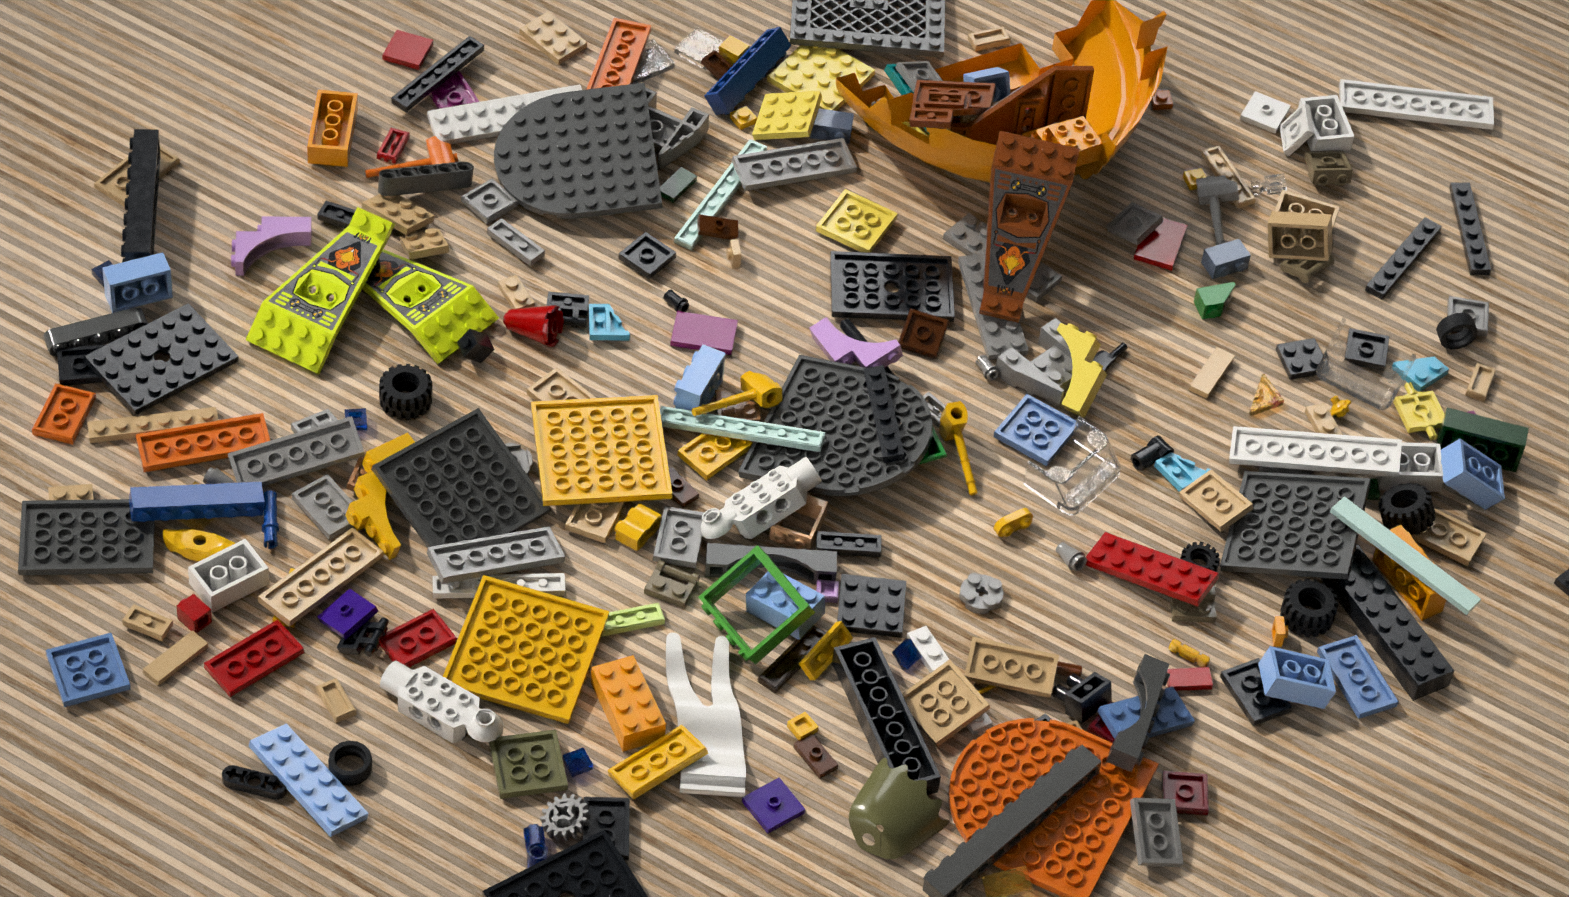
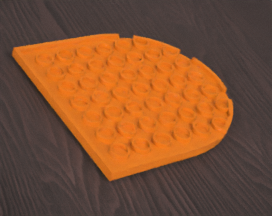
(1077, 839)

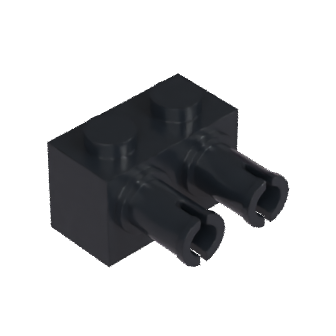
(1085, 696)

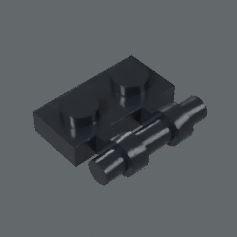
(570, 304)
(360, 638)

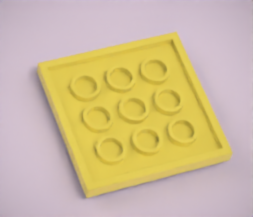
(816, 70)

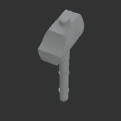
(1215, 190)

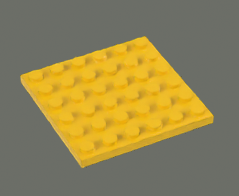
(600, 450)
(526, 648)

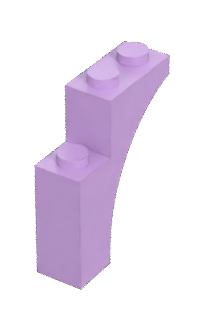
(270, 235)
(848, 350)

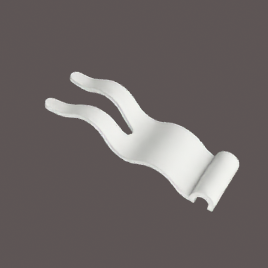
(715, 726)

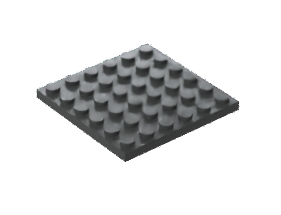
(461, 484)
(1293, 526)

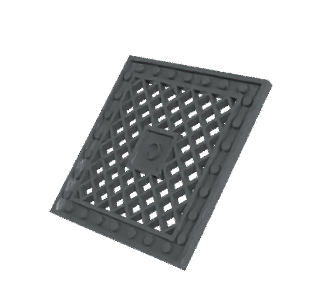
(927, 42)

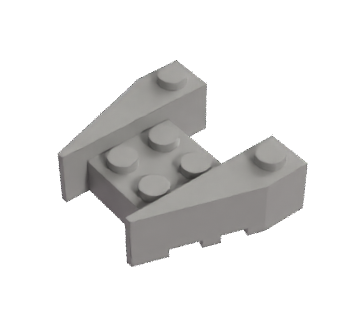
(672, 135)
(1045, 375)

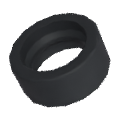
(1454, 322)
(355, 749)

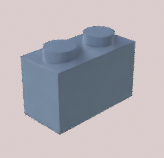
(832, 125)
(1225, 258)

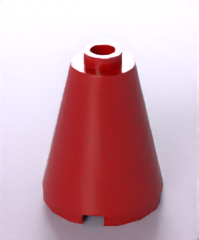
(536, 323)

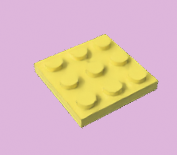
(787, 115)
(856, 222)

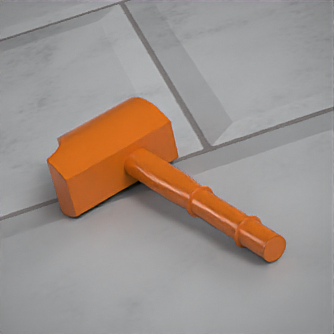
(438, 152)

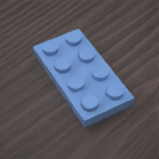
(1358, 677)
(1170, 716)

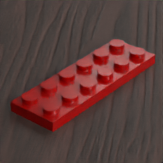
(1151, 569)

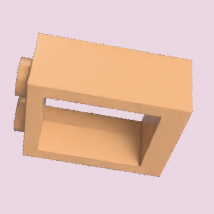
(814, 508)

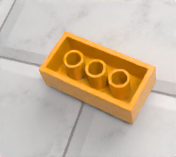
(332, 128)
(1417, 595)
(628, 703)

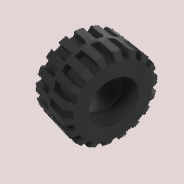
(405, 379)
(1407, 506)
(1313, 595)

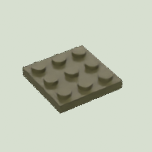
(528, 764)

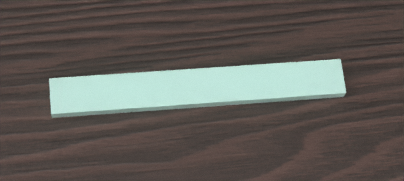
(715, 199)
(742, 429)
(1405, 555)

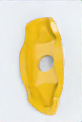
(183, 543)

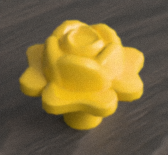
(1339, 407)

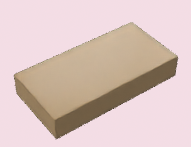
(989, 38)
(1480, 382)
(336, 700)

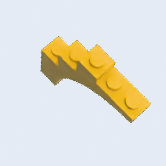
(370, 508)

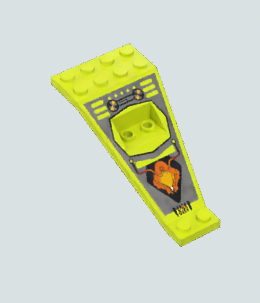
(433, 316)
(306, 323)

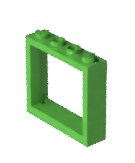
(734, 576)

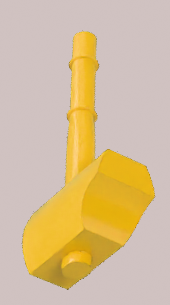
(755, 387)
(951, 427)

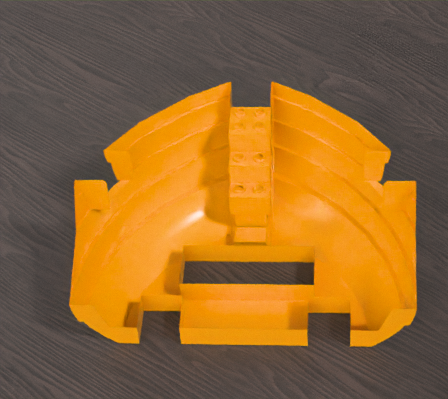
(1120, 92)

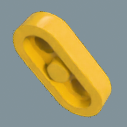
(1012, 522)

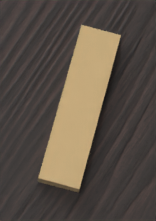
(1222, 166)

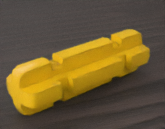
(1189, 653)

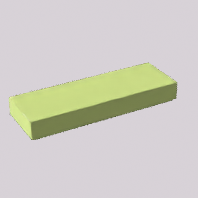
(634, 619)

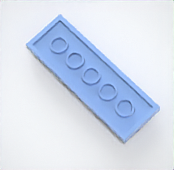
(308, 780)

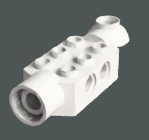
(763, 501)
(440, 704)

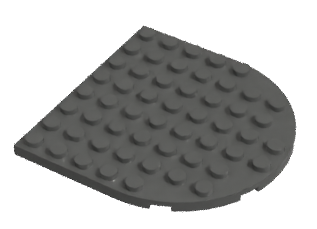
(581, 154)
(836, 401)

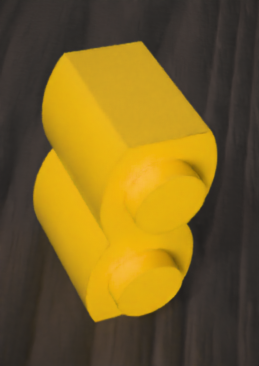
(637, 526)

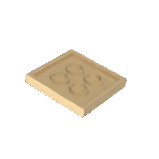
(944, 703)

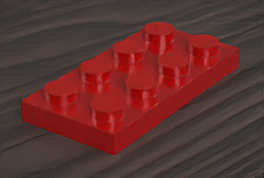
(253, 658)

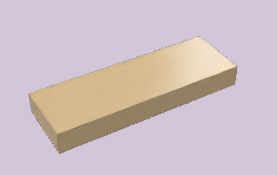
(1211, 372)
(175, 658)

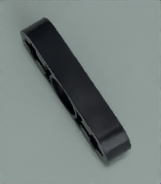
(248, 775)

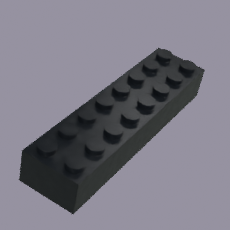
(143, 195)
(1391, 629)
(883, 710)

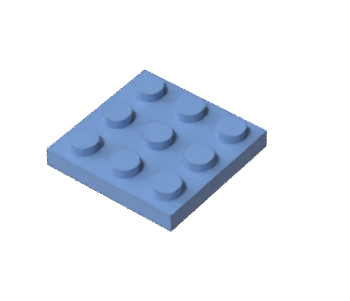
(1036, 429)
(87, 669)

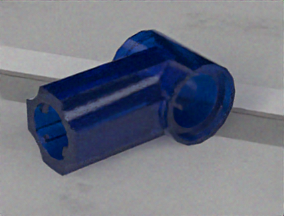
(535, 844)

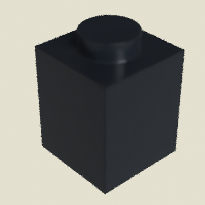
(475, 345)

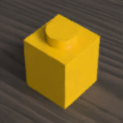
(732, 49)

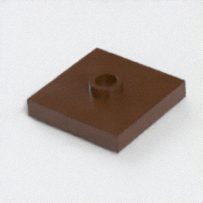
(923, 333)

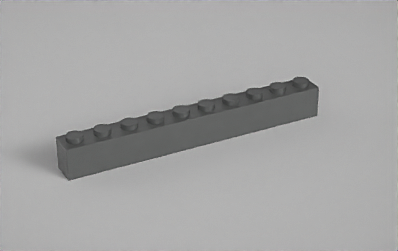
(1012, 824)

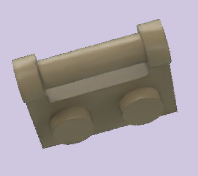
(1298, 267)
(668, 589)

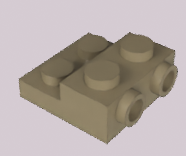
(1328, 167)
(1190, 613)

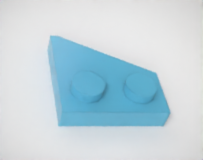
(605, 324)
(1423, 371)
(1178, 471)

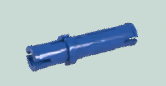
(270, 524)

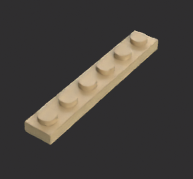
(128, 427)

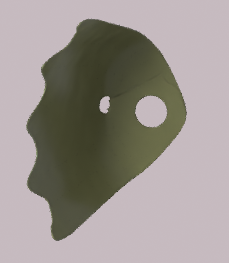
(898, 806)

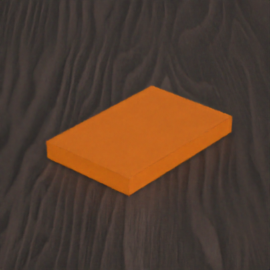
(64, 414)

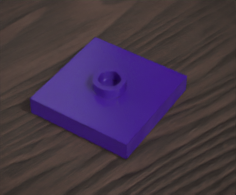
(347, 614)
(773, 805)

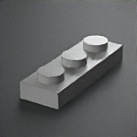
(515, 242)

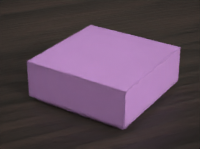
(829, 589)

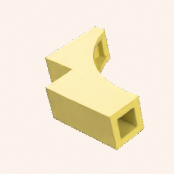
(1086, 373)

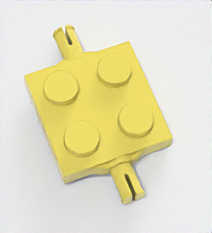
(1419, 411)

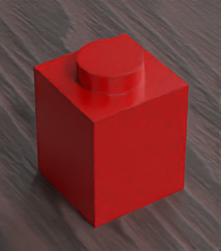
(194, 613)

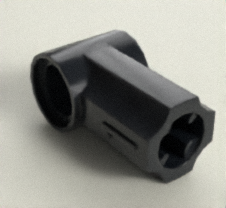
(1153, 451)

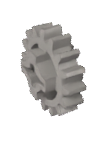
(565, 817)

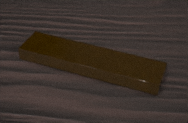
(787, 663)

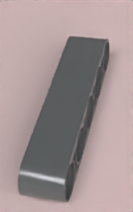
(425, 178)
(95, 331)

